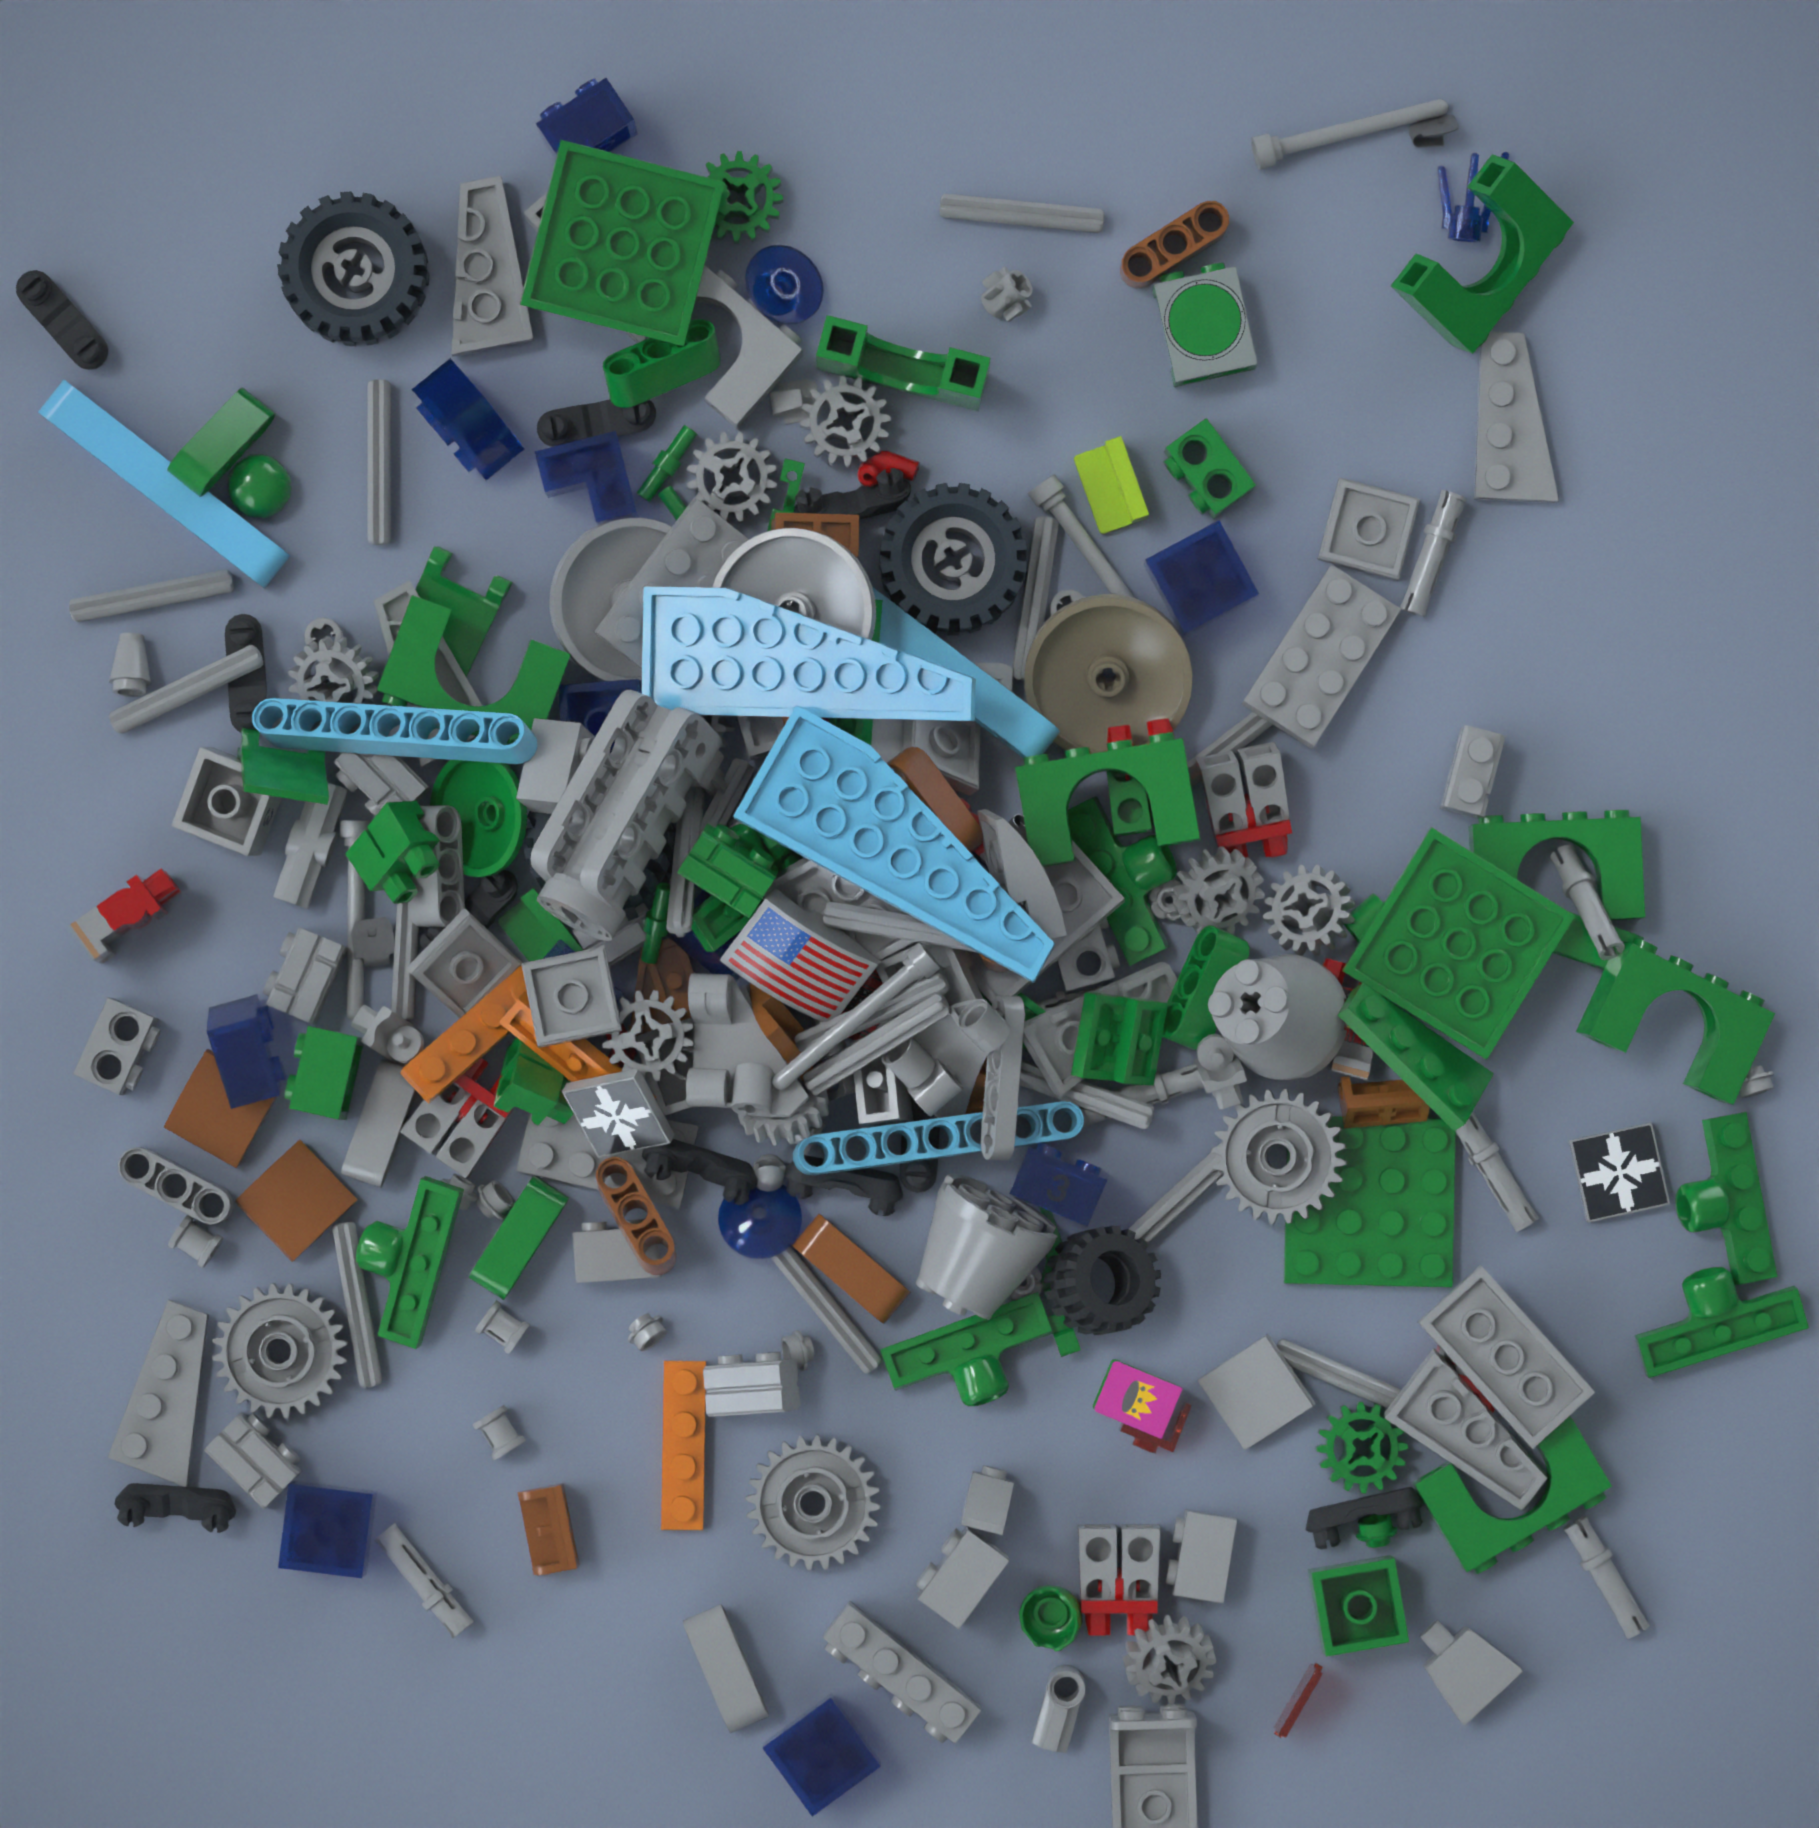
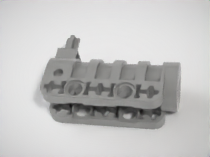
(622, 810)

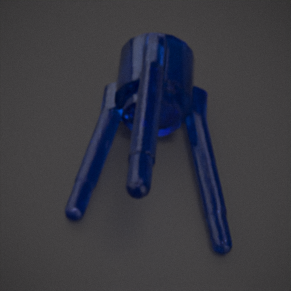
(1465, 222)

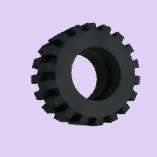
(1132, 1275)

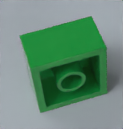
(324, 1073)
(1358, 1605)

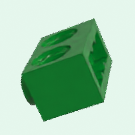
(1218, 463)

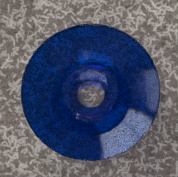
(793, 274)
(763, 1236)

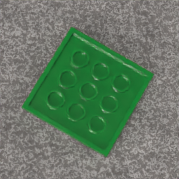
(622, 243)
(1458, 943)
(1387, 1215)

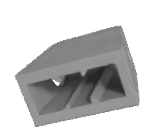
(1466, 1669)

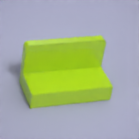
(1111, 486)

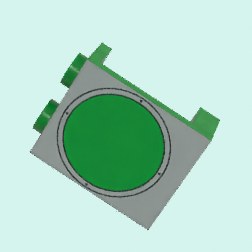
(1205, 324)

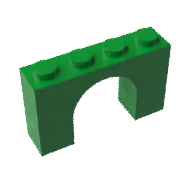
(1530, 231)
(947, 378)
(413, 679)
(1157, 766)
(1609, 842)
(1731, 1021)
(1476, 1537)

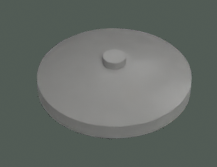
(804, 575)
(591, 582)

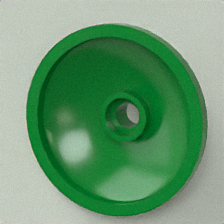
(488, 810)

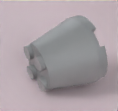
(1280, 1015)
(981, 1246)

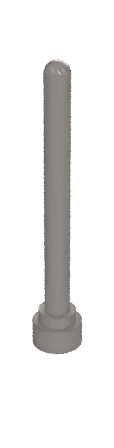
(1271, 149)
(1050, 497)
(356, 911)
(917, 965)

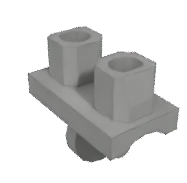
(389, 1034)
(1220, 1070)

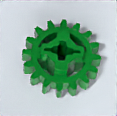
(752, 185)
(1343, 1466)

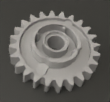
(1310, 1148)
(248, 1355)
(807, 1534)

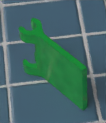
(471, 612)
(282, 771)

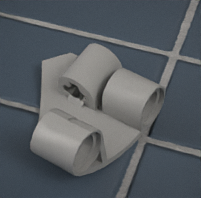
(733, 1055)
(947, 1057)

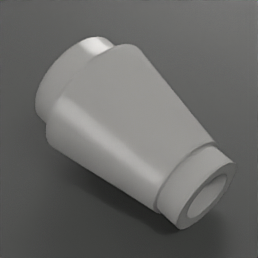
(130, 666)

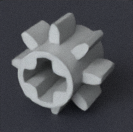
(1006, 294)

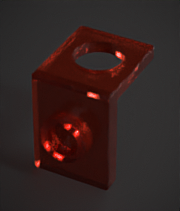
(1149, 1442)

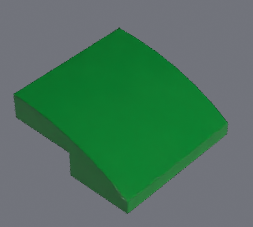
(1119, 1039)

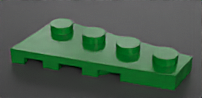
(1424, 1060)

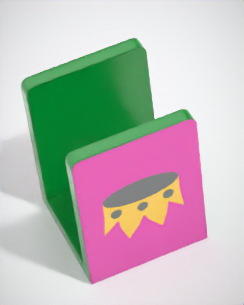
(1137, 1398)

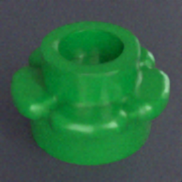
(1376, 1530)

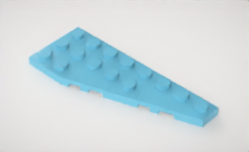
(753, 658)
(861, 821)

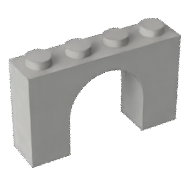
(764, 354)

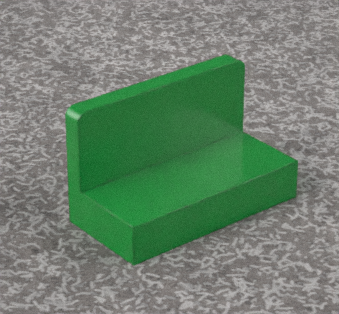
(535, 928)

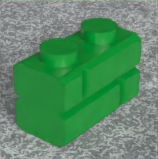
(729, 869)

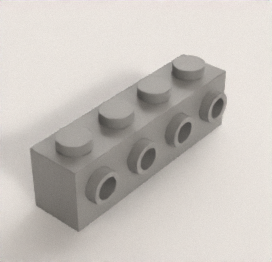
(902, 1672)

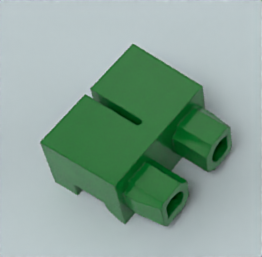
(395, 850)
(531, 1085)

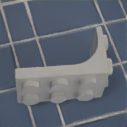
(1153, 1767)

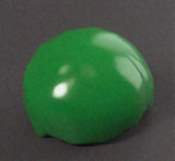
(259, 486)
(1051, 1617)

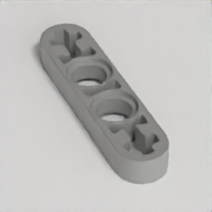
(1003, 1083)

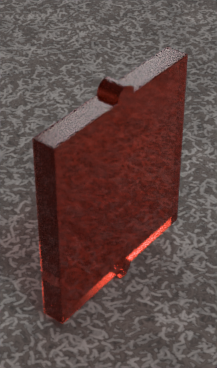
(1298, 1700)

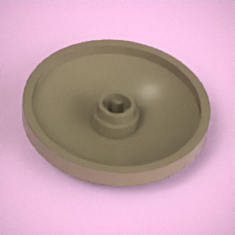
(1101, 633)

